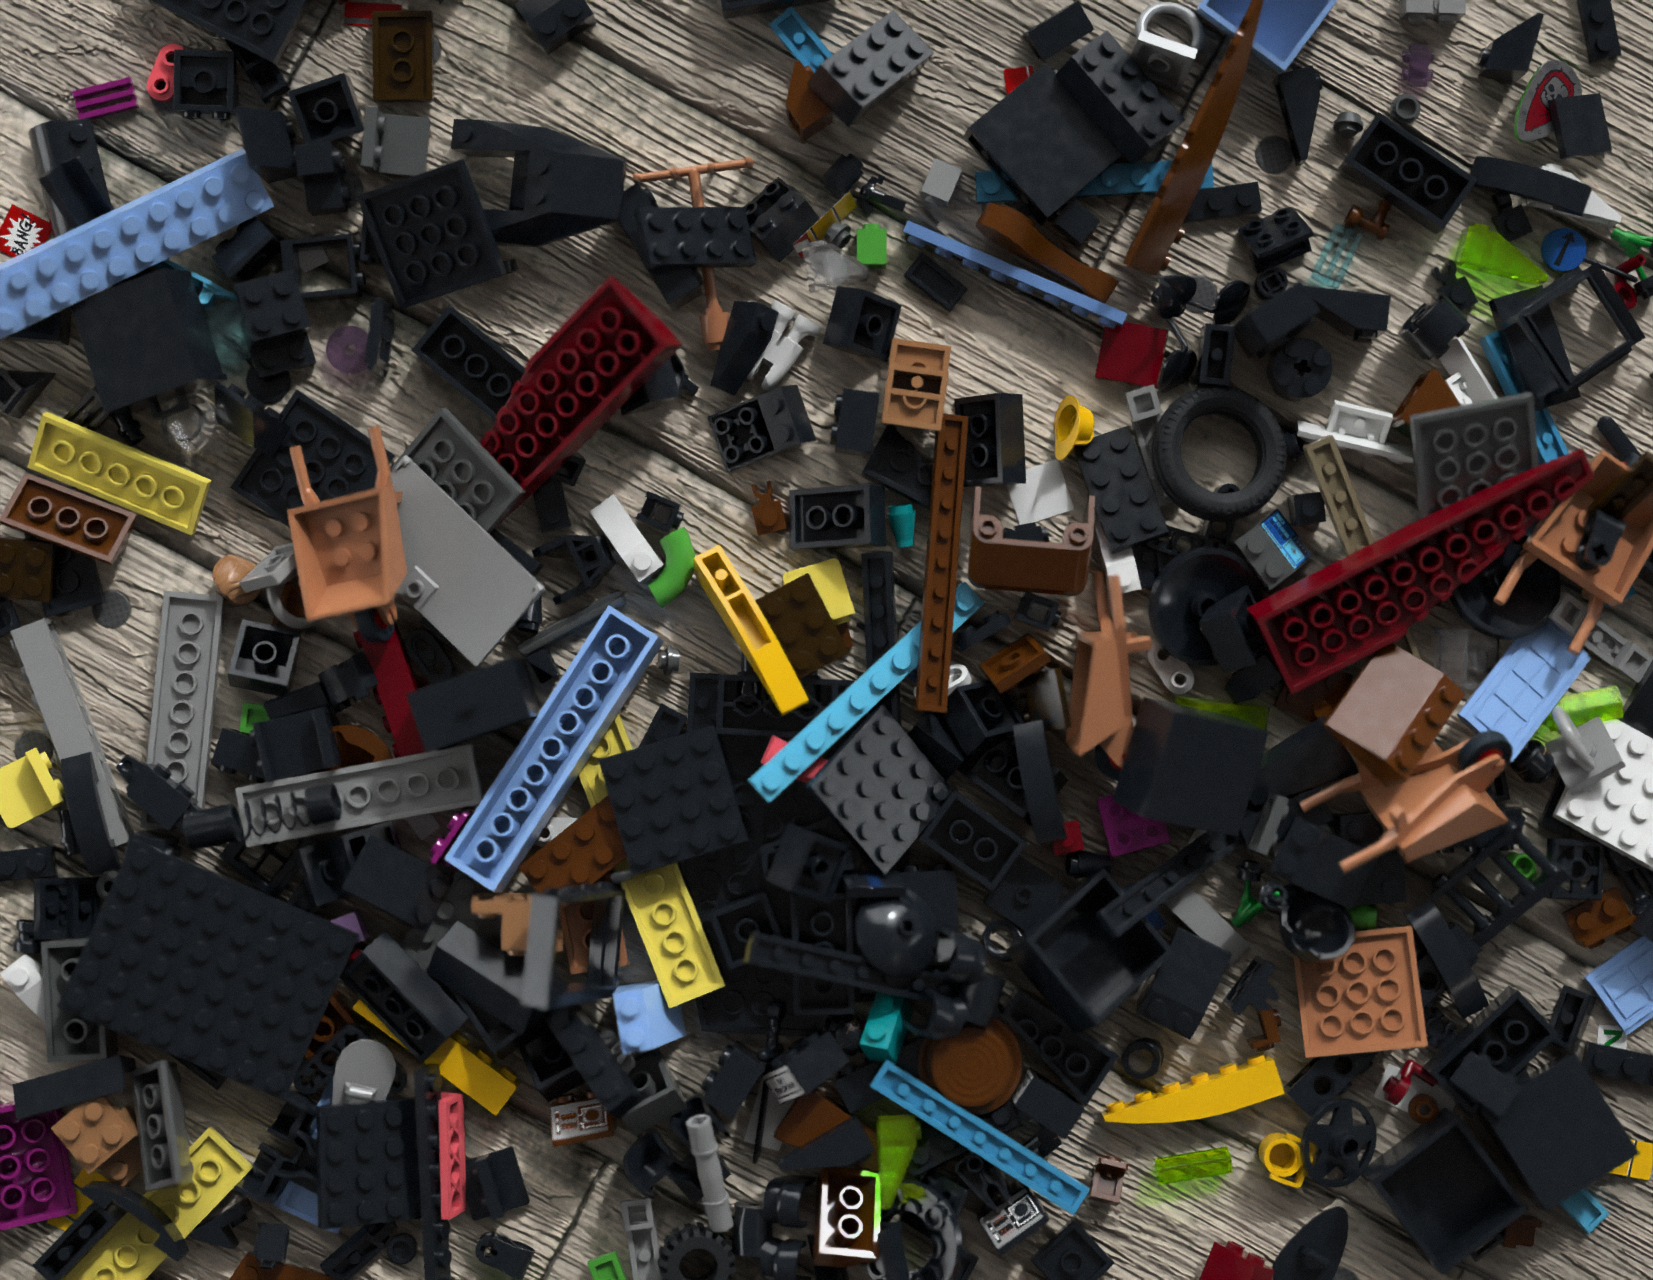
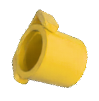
(1283, 1157)

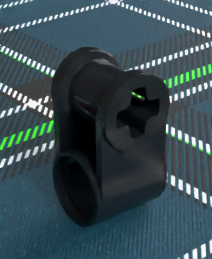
(1601, 536)
(508, 1254)

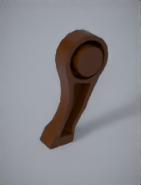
(1017, 235)

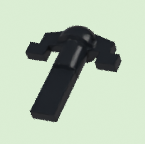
(869, 192)

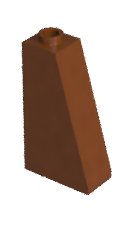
(813, 1116)

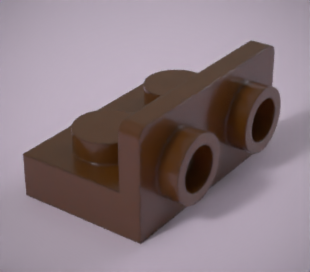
(1595, 920)

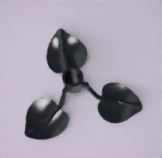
(1171, 301)

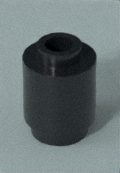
(842, 175)

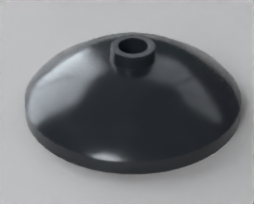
(886, 943)

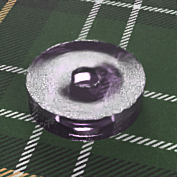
(337, 345)

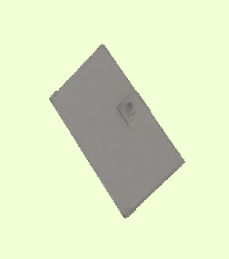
(456, 568)

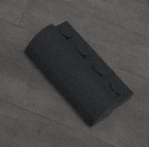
(57, 142)

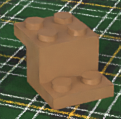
(916, 385)
(515, 918)
(103, 1139)

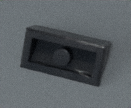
(1571, 1017)

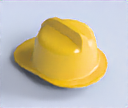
(1072, 426)

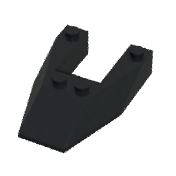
(556, 181)

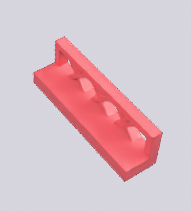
(452, 1154)

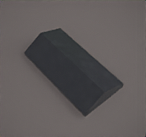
(483, 975)

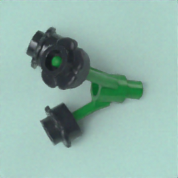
(1632, 244)
(1270, 897)

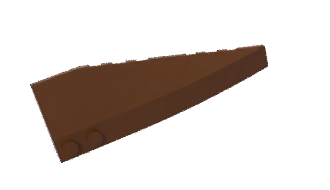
(1194, 156)

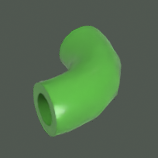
(677, 568)

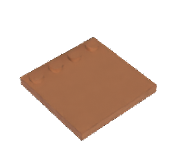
(1363, 997)

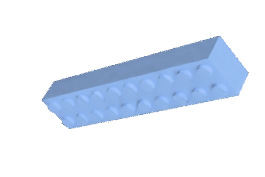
(128, 240)
(554, 750)

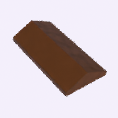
(68, 519)

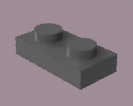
(1272, 814)

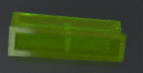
(1588, 705)
(1193, 1170)

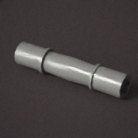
(710, 1173)

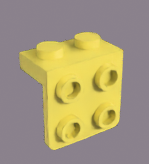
(831, 587)
(28, 789)

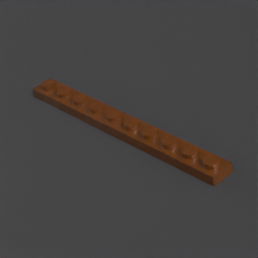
(941, 565)

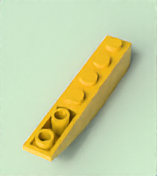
(749, 628)
(1202, 1096)

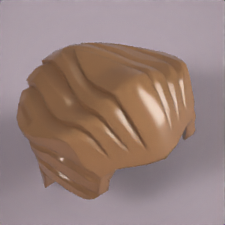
(226, 578)

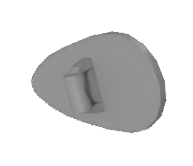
(363, 1072)

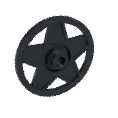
(1338, 1142)

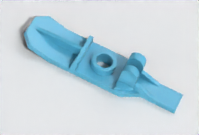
(210, 289)

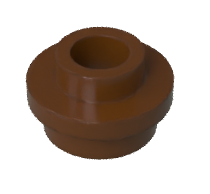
(1416, 1102)

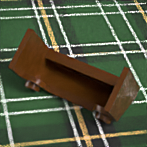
(1029, 564)

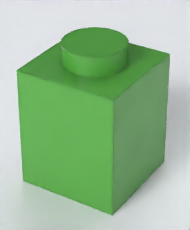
(872, 246)

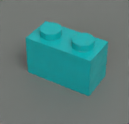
(884, 1027)

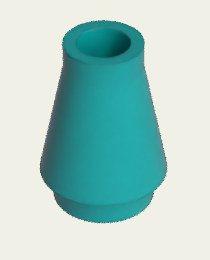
(902, 523)

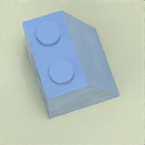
(645, 1017)

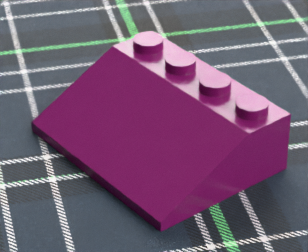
(33, 1169)

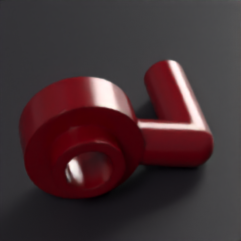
(1623, 289)
(1398, 1086)

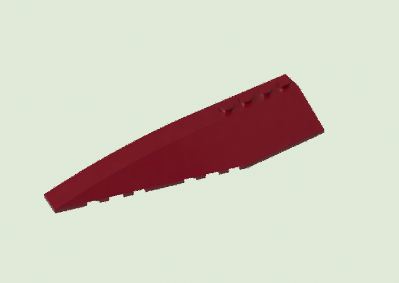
(577, 384)
(1396, 580)

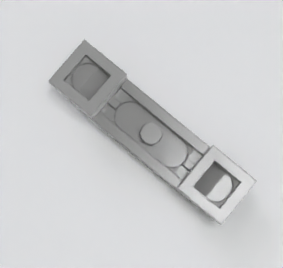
(1144, 416)
(1603, 641)
(1206, 921)
(641, 1238)

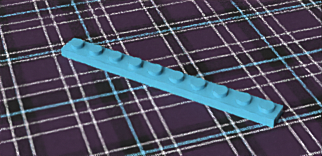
(851, 705)

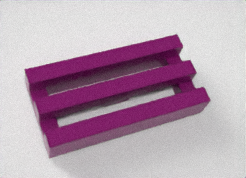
(102, 88)

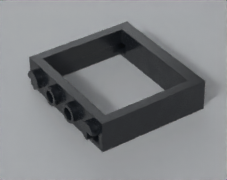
(542, 942)

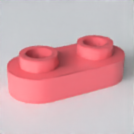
(163, 71)

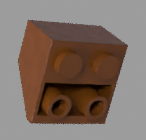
(803, 106)

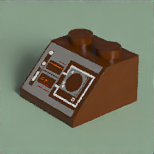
(579, 1119)

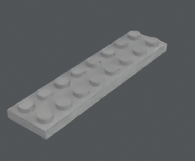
(185, 691)
(368, 793)

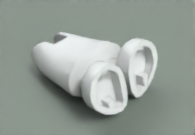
(783, 350)

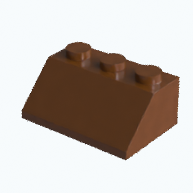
(846, 1217)

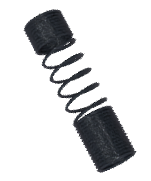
(223, 824)

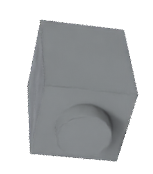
(940, 184)

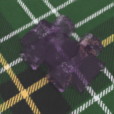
(1418, 60)

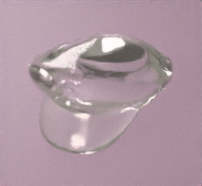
(194, 429)

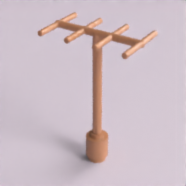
(715, 320)

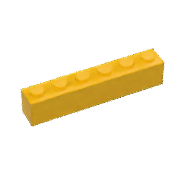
(464, 1066)

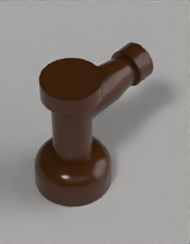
(1375, 226)

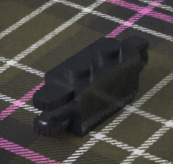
(156, 792)

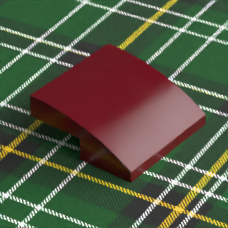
(1132, 354)

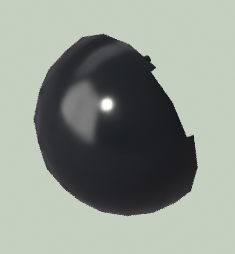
(1315, 928)

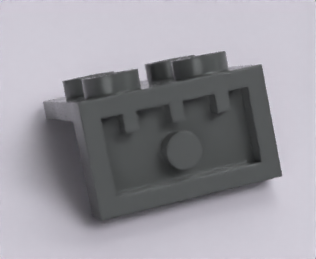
(394, 143)

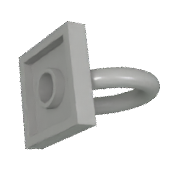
(1163, 59)
(273, 572)
(1583, 752)

